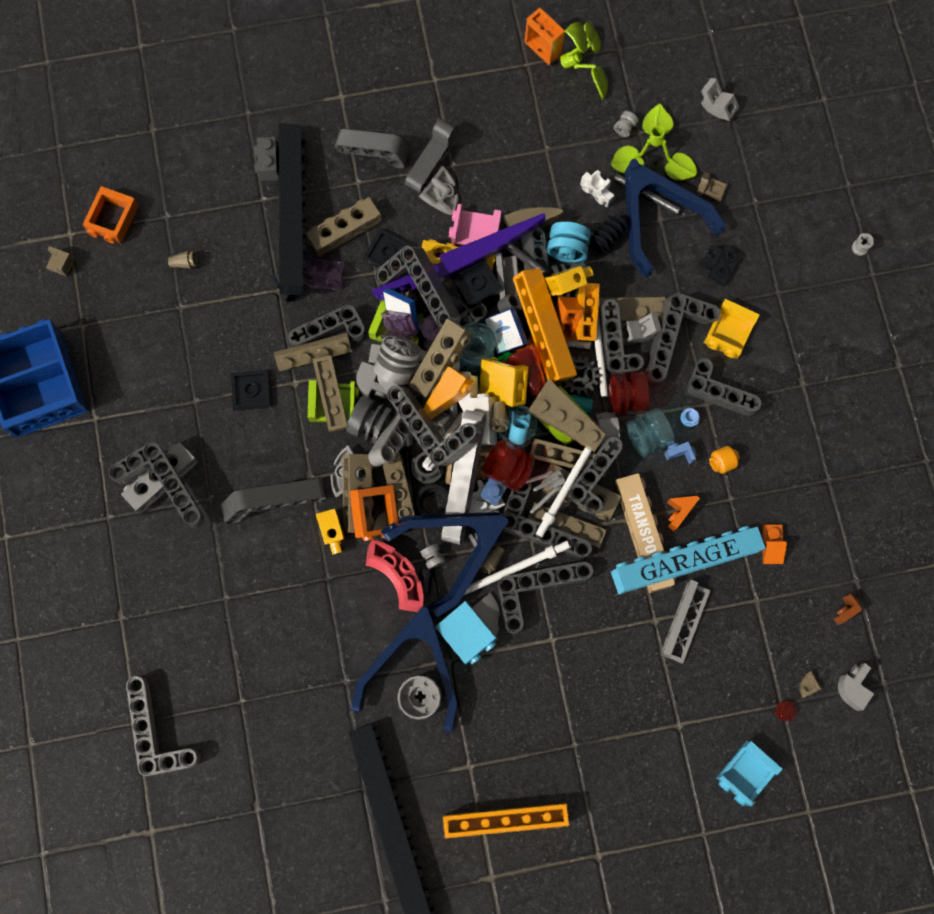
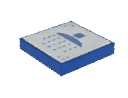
(397, 302)
(507, 330)

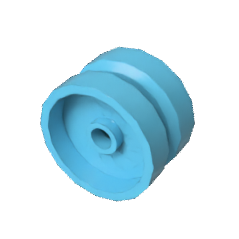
(569, 242)

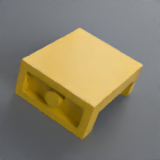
(731, 329)
(504, 381)

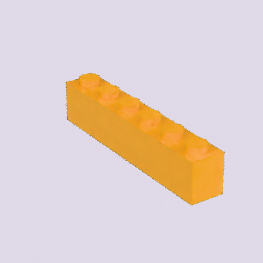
(544, 325)
(505, 820)

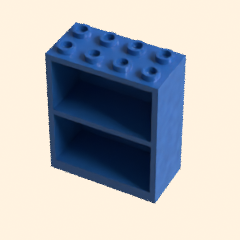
(37, 380)

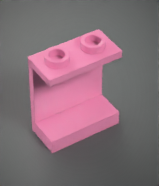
(472, 225)

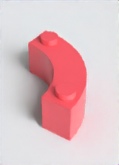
(399, 571)

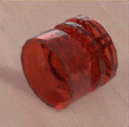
(629, 392)
(508, 465)

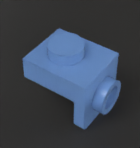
(676, 450)
(492, 491)

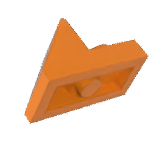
(683, 506)
(775, 546)

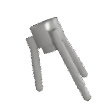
(553, 480)

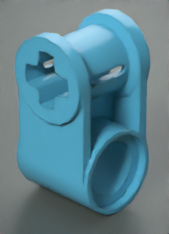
(518, 428)

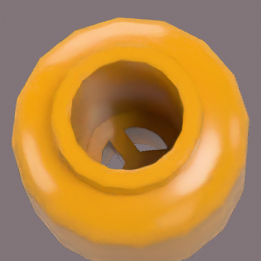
(724, 459)

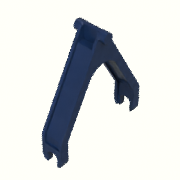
(640, 179)
(487, 527)
(421, 628)

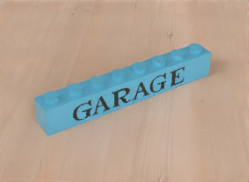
(687, 560)

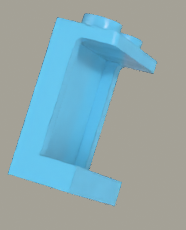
(466, 633)
(747, 773)

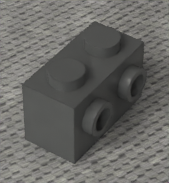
(267, 156)

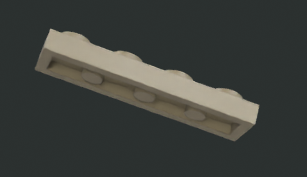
(305, 353)
(330, 393)
(572, 526)

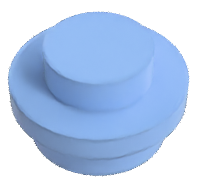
(690, 417)

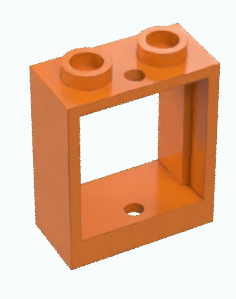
(544, 34)
(126, 218)
(359, 513)

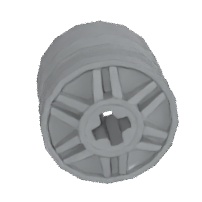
(397, 360)
(411, 705)

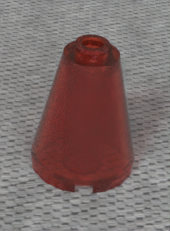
(530, 358)

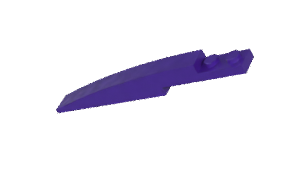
(467, 255)

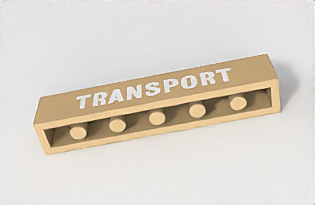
(641, 522)

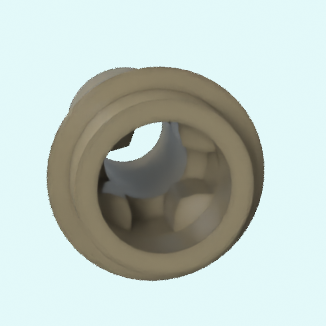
(183, 260)
(499, 418)
(492, 559)

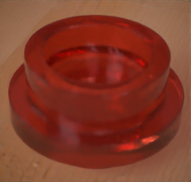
(785, 711)

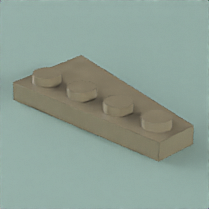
(633, 309)
(562, 414)

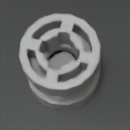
(626, 122)
(432, 556)

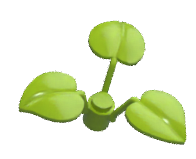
(579, 35)
(657, 124)

